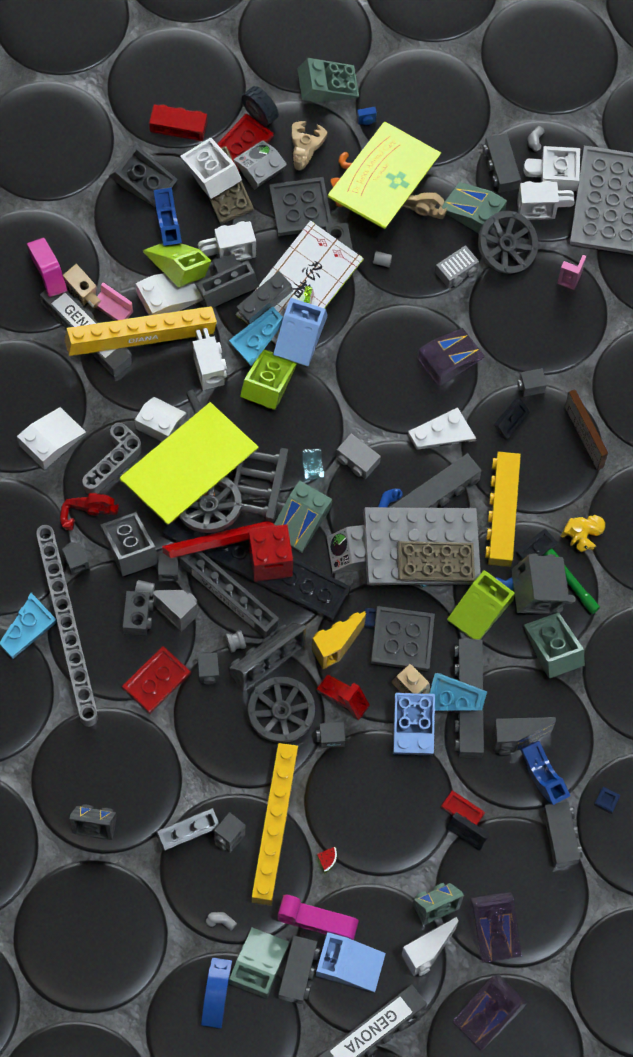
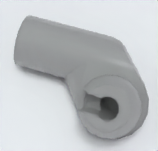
(533, 139)
(220, 917)

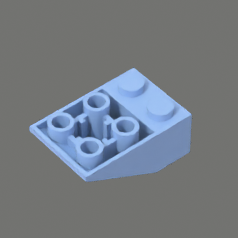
(300, 331)
(414, 724)
(350, 963)

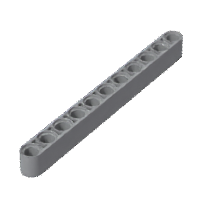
(71, 632)

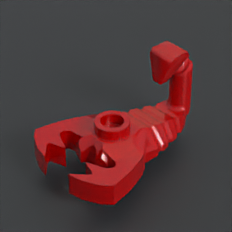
(92, 504)

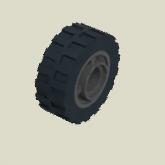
(260, 105)

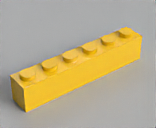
(503, 510)

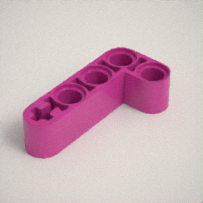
(47, 266)
(315, 918)

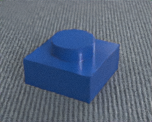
(366, 116)

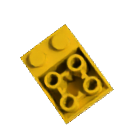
(333, 644)

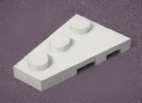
(442, 430)

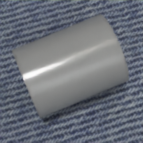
(382, 259)
(143, 586)

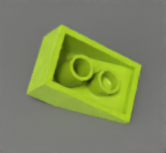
(267, 379)

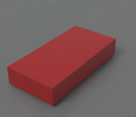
(456, 803)

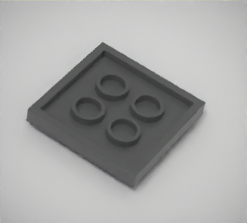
(298, 204)
(402, 638)

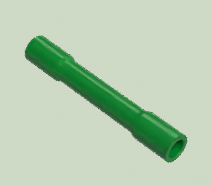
(587, 600)

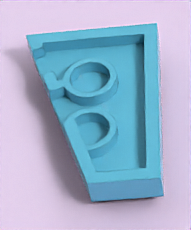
(257, 335)
(28, 626)
(456, 695)

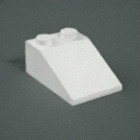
(211, 167)
(163, 296)
(50, 437)
(423, 952)

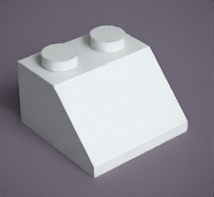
(159, 419)

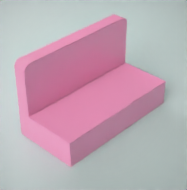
(570, 273)
(114, 304)

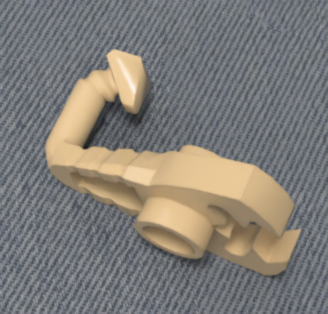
(305, 144)
(425, 204)

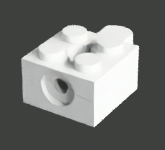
(556, 160)
(542, 200)
(230, 240)
(209, 361)

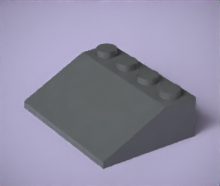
(268, 655)

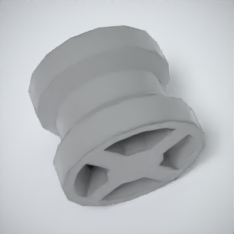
(235, 641)

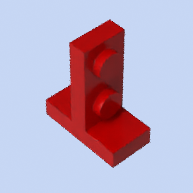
(344, 695)

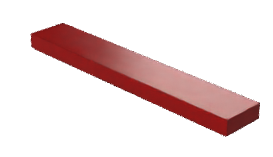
(211, 541)

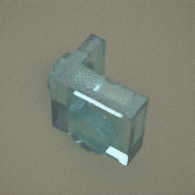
(312, 464)

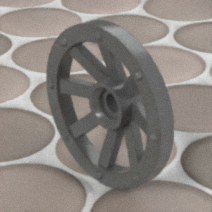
(511, 242)
(210, 506)
(281, 705)

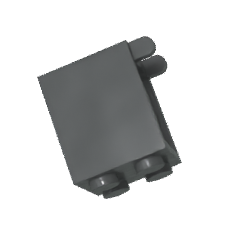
(541, 585)

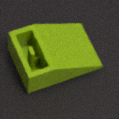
(179, 262)
(481, 606)

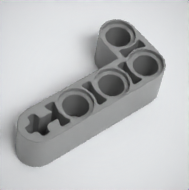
(109, 462)

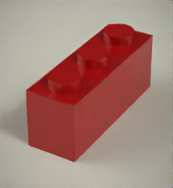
(178, 122)

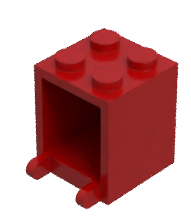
(270, 553)

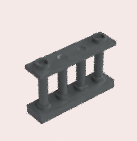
(271, 494)

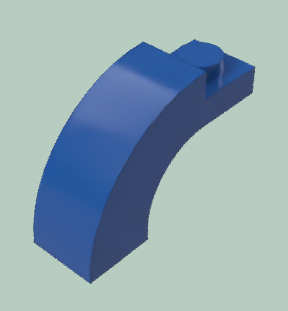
(167, 216)
(543, 774)
(216, 992)

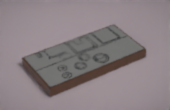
(586, 429)

